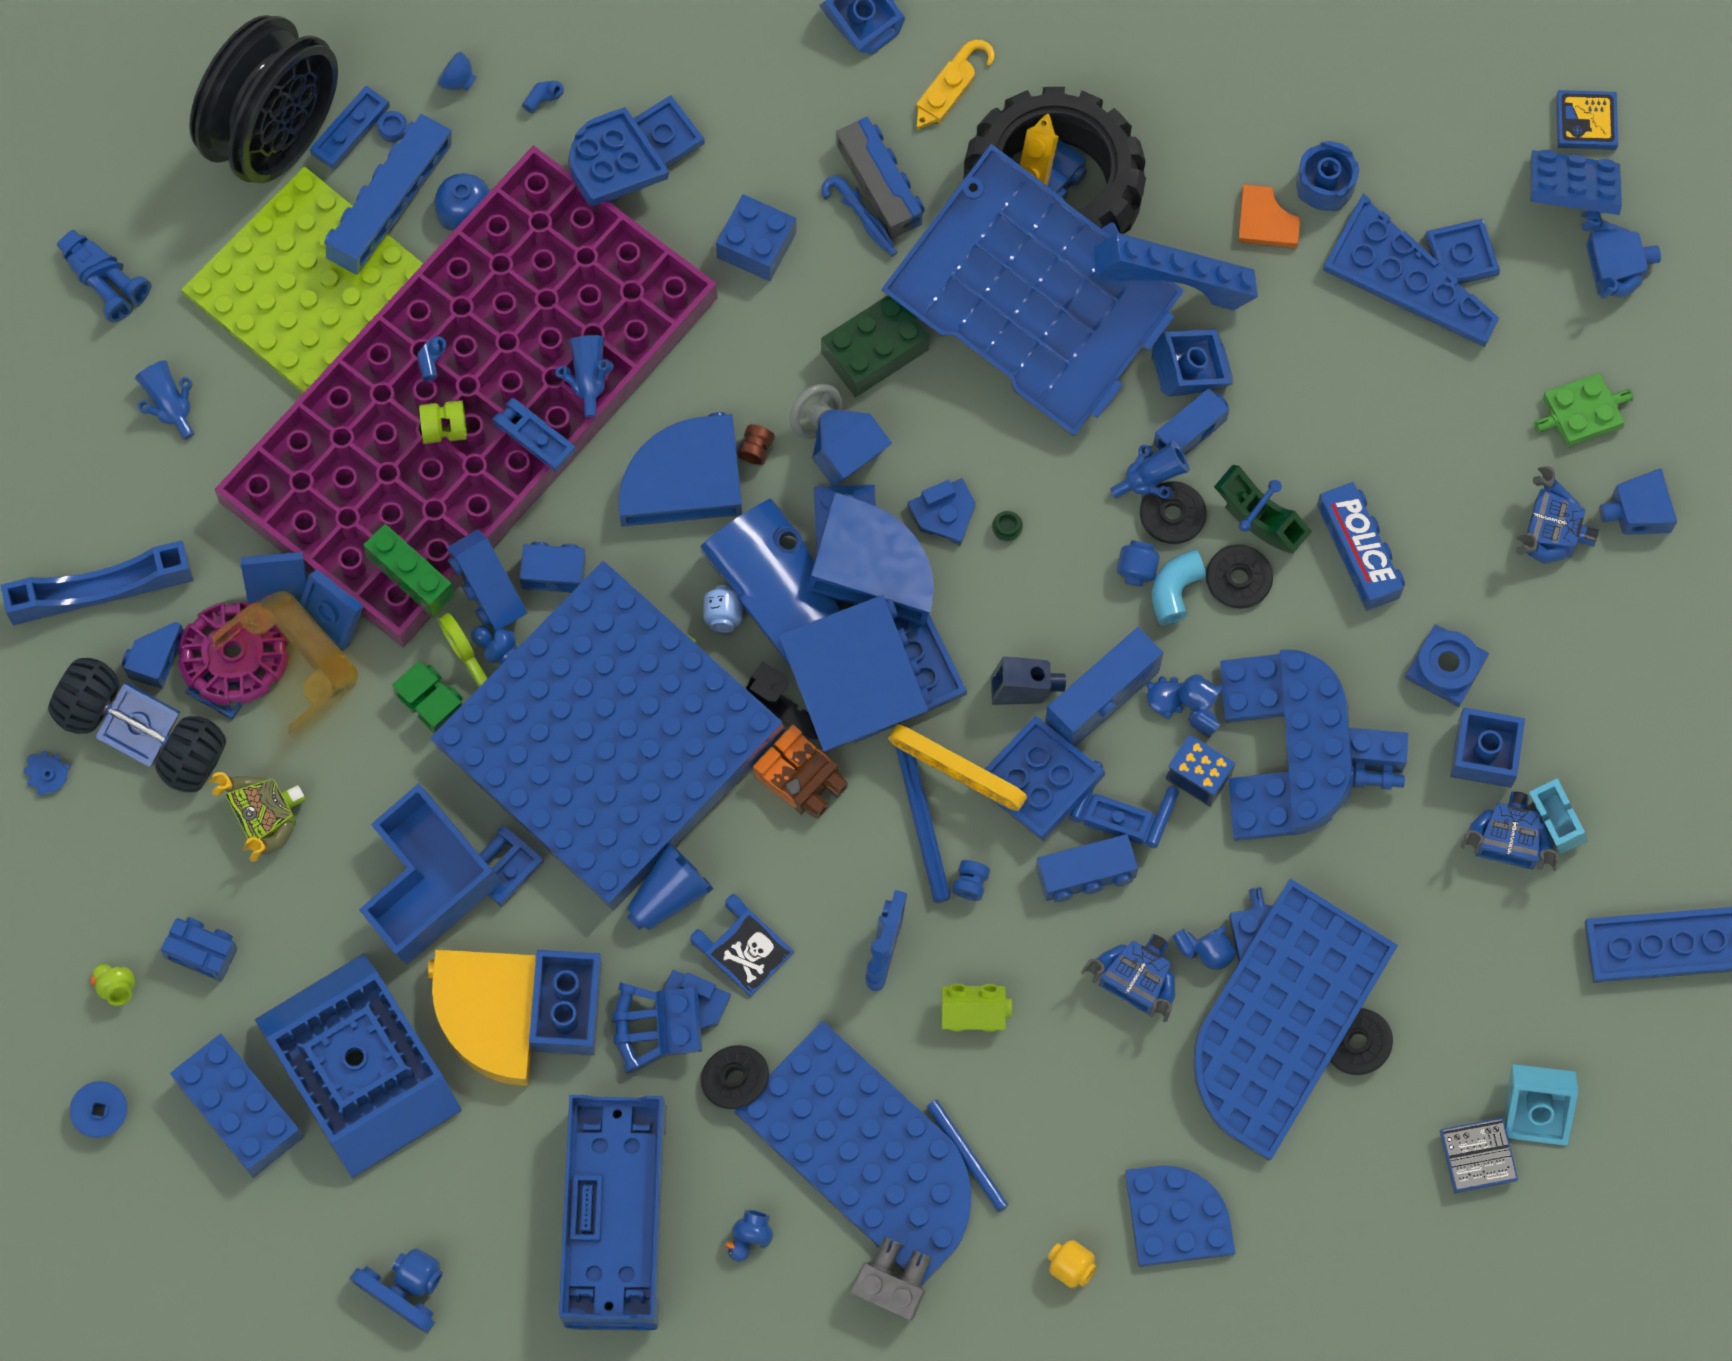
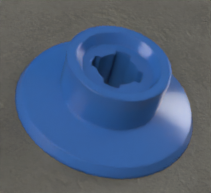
(87, 1099)

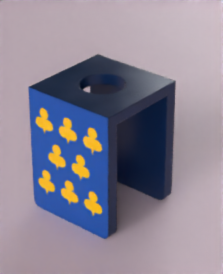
(1200, 770)

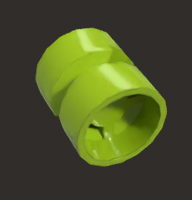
(432, 425)

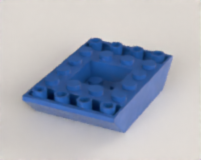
(369, 1106)

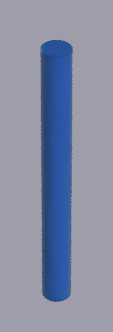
(968, 1156)

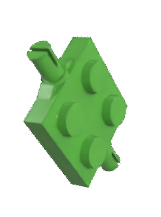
(1583, 410)

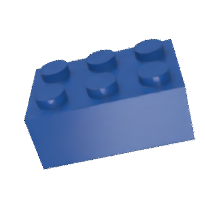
(565, 1002)

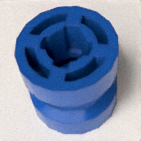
(971, 880)

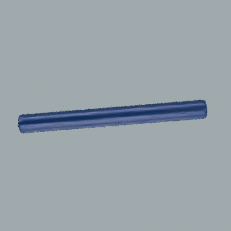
(924, 826)

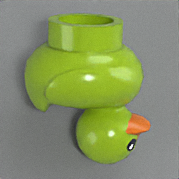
(113, 983)

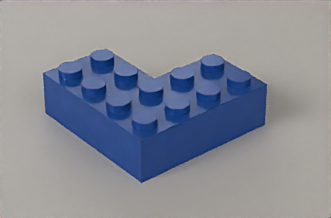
(441, 877)

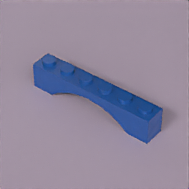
(1137, 259)
(45, 597)

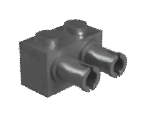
(895, 1294)

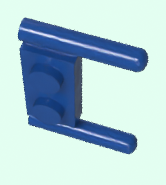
(1124, 819)

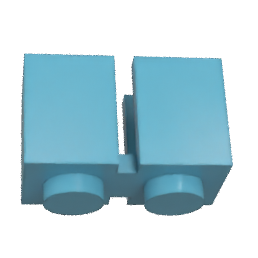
(1554, 810)

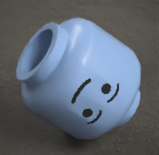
(722, 609)

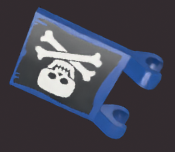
(747, 950)

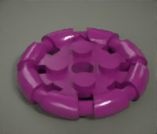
(226, 669)

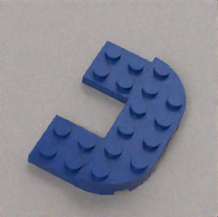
(1316, 737)

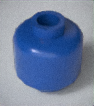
(1138, 563)
(417, 1272)

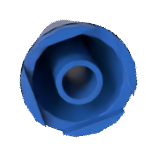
(667, 890)

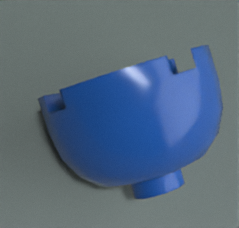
(458, 197)

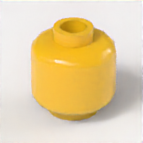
(1072, 1264)

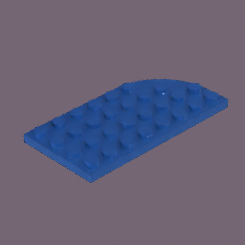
(1284, 1015)
(865, 1148)

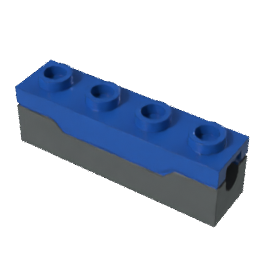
(879, 177)

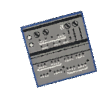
(1478, 1155)

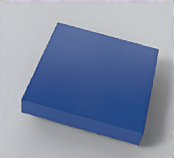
(274, 573)

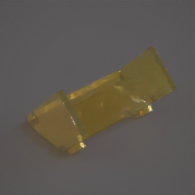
(333, 671)

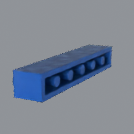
(387, 194)

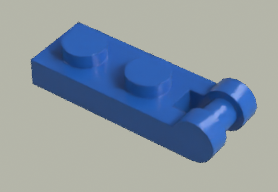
(534, 435)

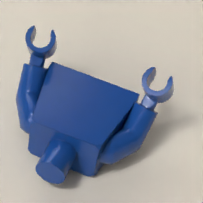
(1616, 256)

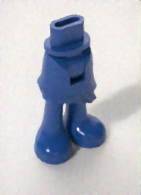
(94, 265)

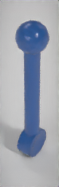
(1273, 486)

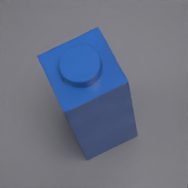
(1194, 422)

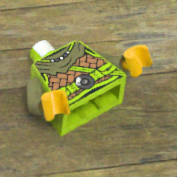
(260, 810)

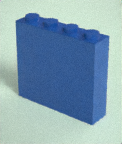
(855, 672)

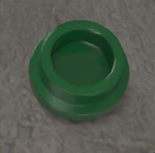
(1007, 526)

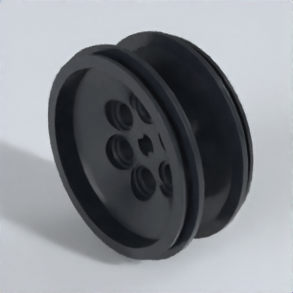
(263, 98)

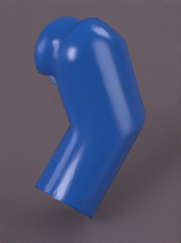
(542, 92)
(428, 357)

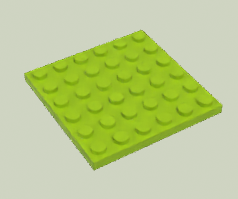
(282, 291)

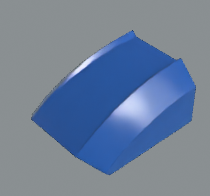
(865, 22)
(1191, 362)

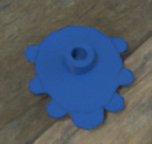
(1164, 696)
(46, 772)

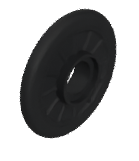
(1173, 530)
(1239, 558)
(1375, 1051)
(738, 1094)

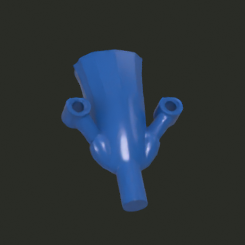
(589, 370)
(161, 388)
(1159, 467)

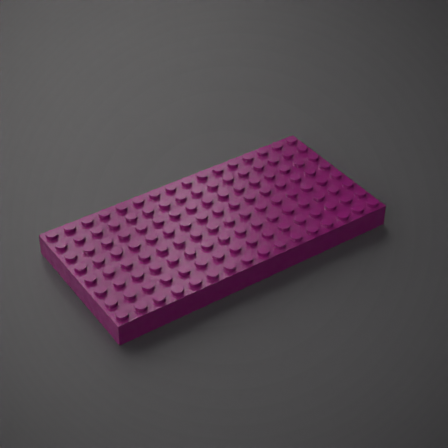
(506, 300)

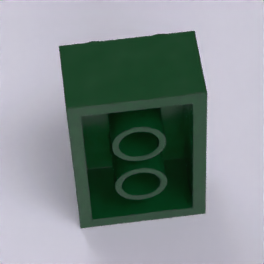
(874, 345)

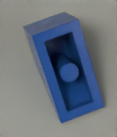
(153, 655)

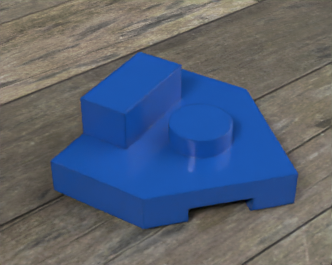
(944, 510)
(711, 999)

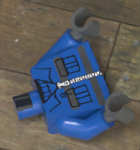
(1555, 522)
(1512, 835)
(1137, 975)

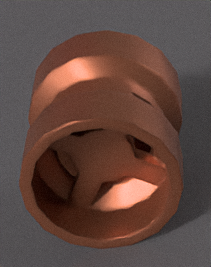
(755, 445)

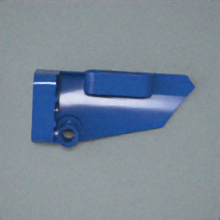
(764, 574)

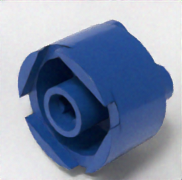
(1327, 176)

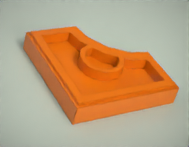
(1264, 220)

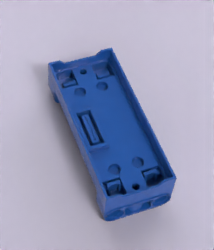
(612, 1213)

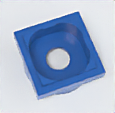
(1448, 685)

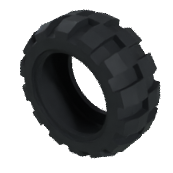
(1083, 125)

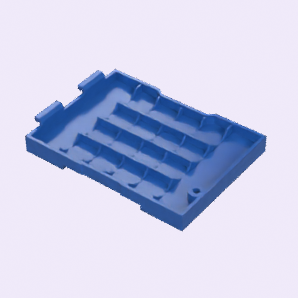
(1022, 290)

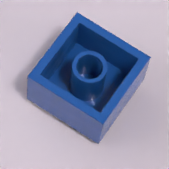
(756, 237)
(1487, 747)

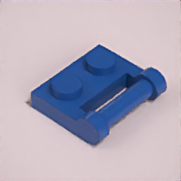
(513, 867)

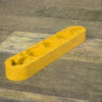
(957, 767)

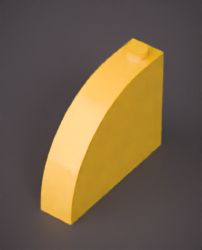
(486, 1010)

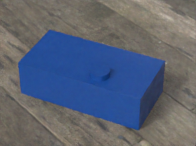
(1104, 687)

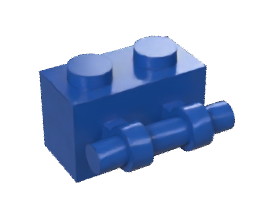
(1379, 752)

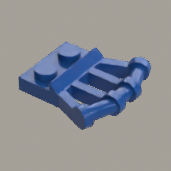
(886, 939)
(676, 1024)

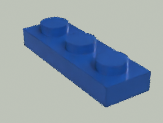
(349, 127)

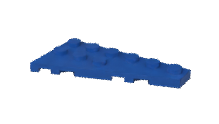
(1399, 270)

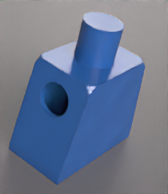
(1641, 505)

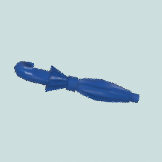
(852, 199)

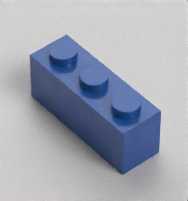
(485, 581)
(1087, 868)

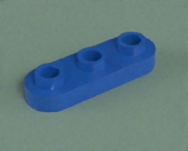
(393, 1299)

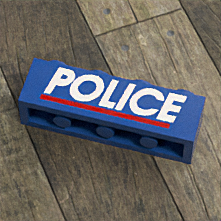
(1360, 545)

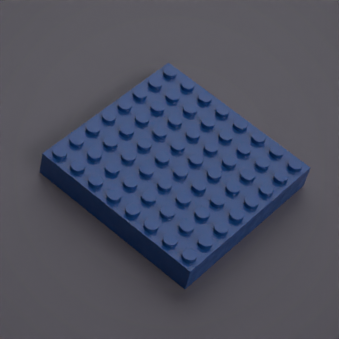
(608, 734)

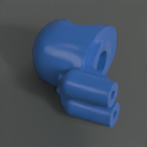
(1199, 696)
(1213, 949)

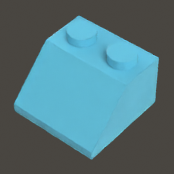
(1540, 1104)

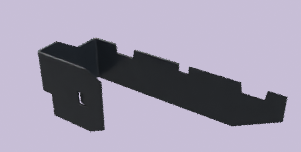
(771, 697)

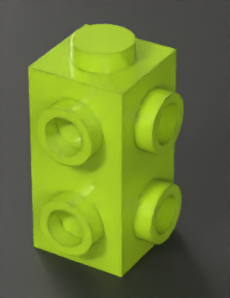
(975, 1007)

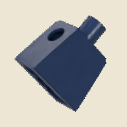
(1024, 681)

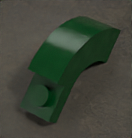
(1273, 523)

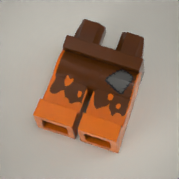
(799, 773)

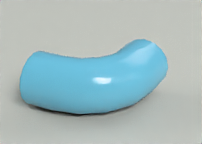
(1170, 583)

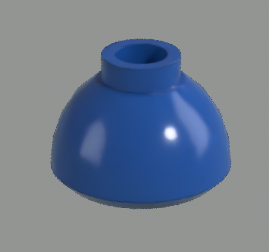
(457, 73)

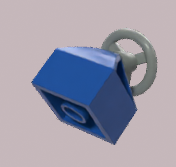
(842, 437)

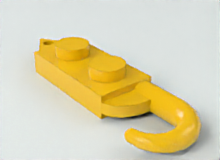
(950, 84)
(1040, 150)

